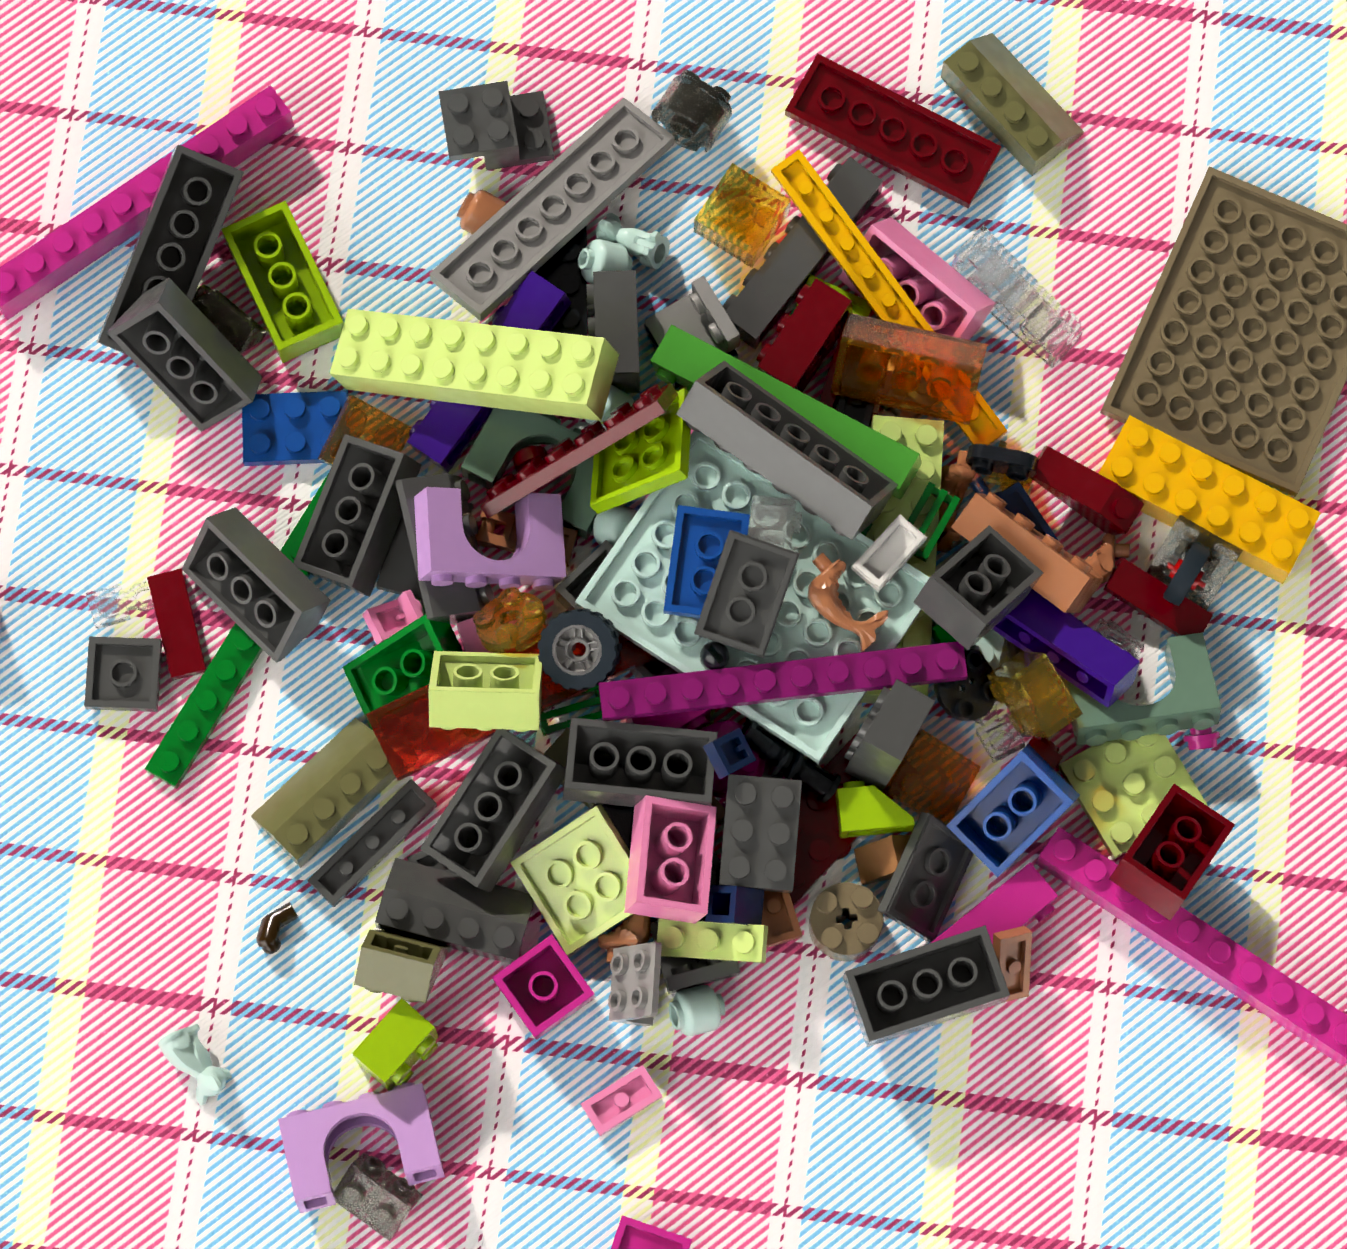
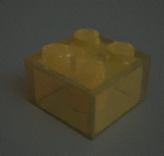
(742, 215)
(1033, 694)

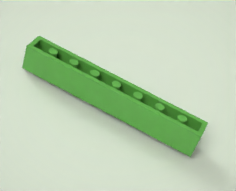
(686, 358)

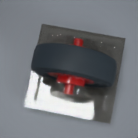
(1193, 563)

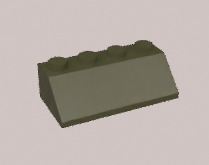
(1010, 102)
(326, 793)

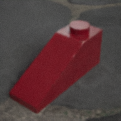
(1087, 492)

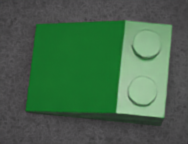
(399, 663)

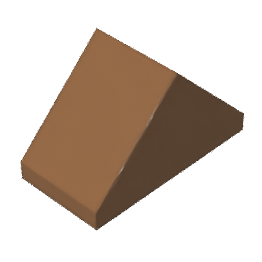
(880, 858)

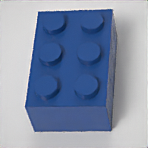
(1013, 810)

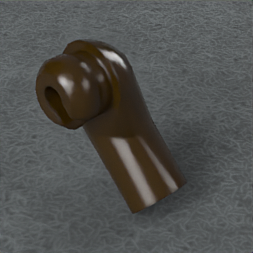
(270, 928)

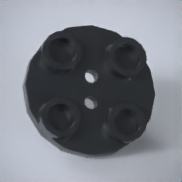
(975, 698)

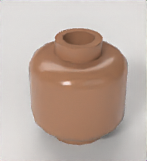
(478, 209)

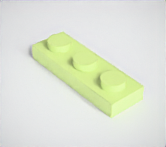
(713, 941)

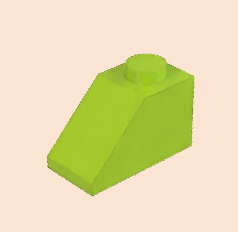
(869, 811)

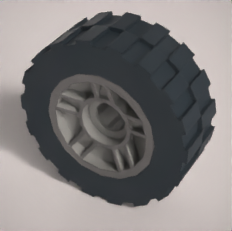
(560, 641)

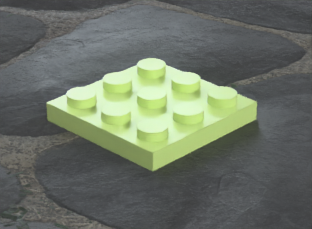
(1124, 785)
(578, 878)

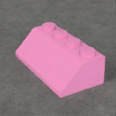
(935, 288)

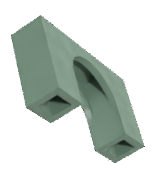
(510, 432)
(1189, 704)

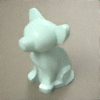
(649, 247)
(189, 1055)

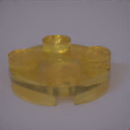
(494, 618)

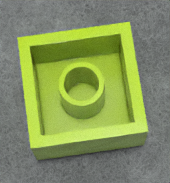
(396, 1045)

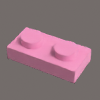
(621, 1100)

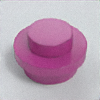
(1201, 739)

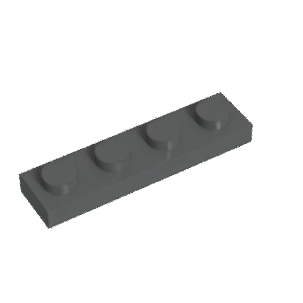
(372, 843)

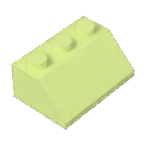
(485, 691)

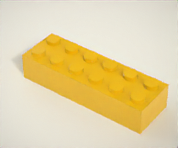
(1186, 482)

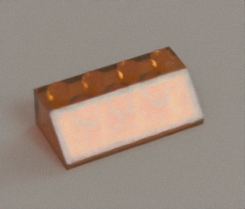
(908, 368)

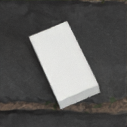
(889, 553)

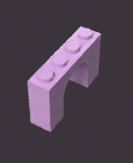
(448, 557)
(312, 1134)

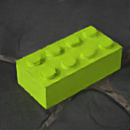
(283, 281)

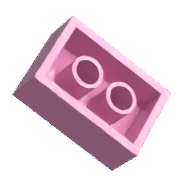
(670, 859)

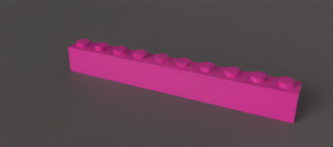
(126, 208)
(1201, 948)

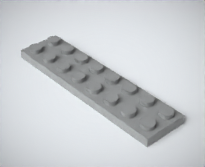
(552, 209)

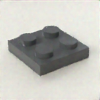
(123, 674)

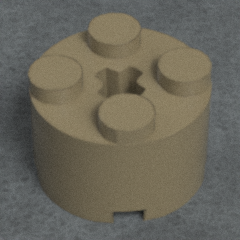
(831, 937)

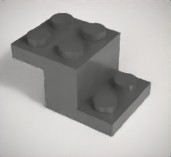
(496, 125)

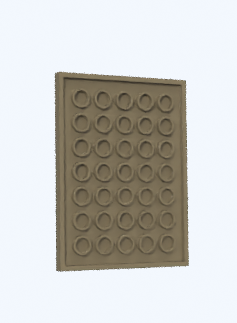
(1243, 333)

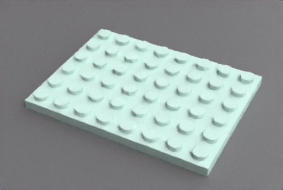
(634, 580)

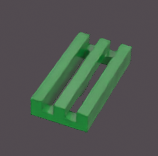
(941, 496)
(547, 730)

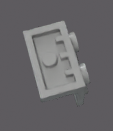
(698, 315)
(635, 984)

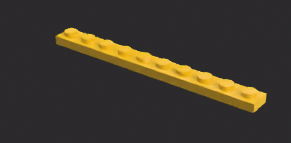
(867, 270)

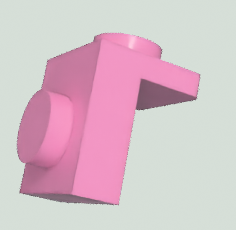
(392, 616)

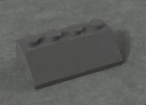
(186, 355)
(355, 515)
(255, 583)
(452, 602)
(628, 761)
(494, 809)
(453, 912)

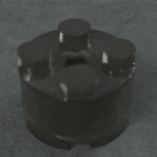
(693, 111)

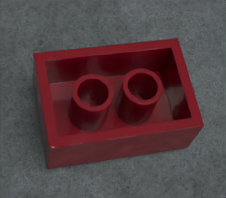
(806, 335)
(1172, 852)

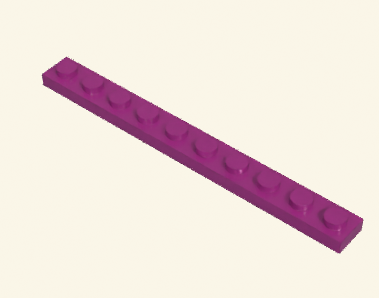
(781, 681)

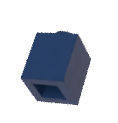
(735, 905)

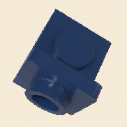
(729, 753)

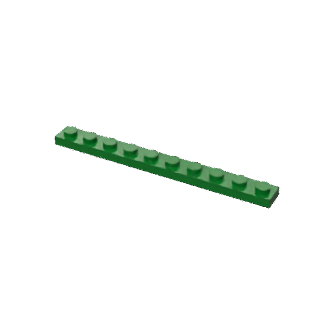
(216, 687)

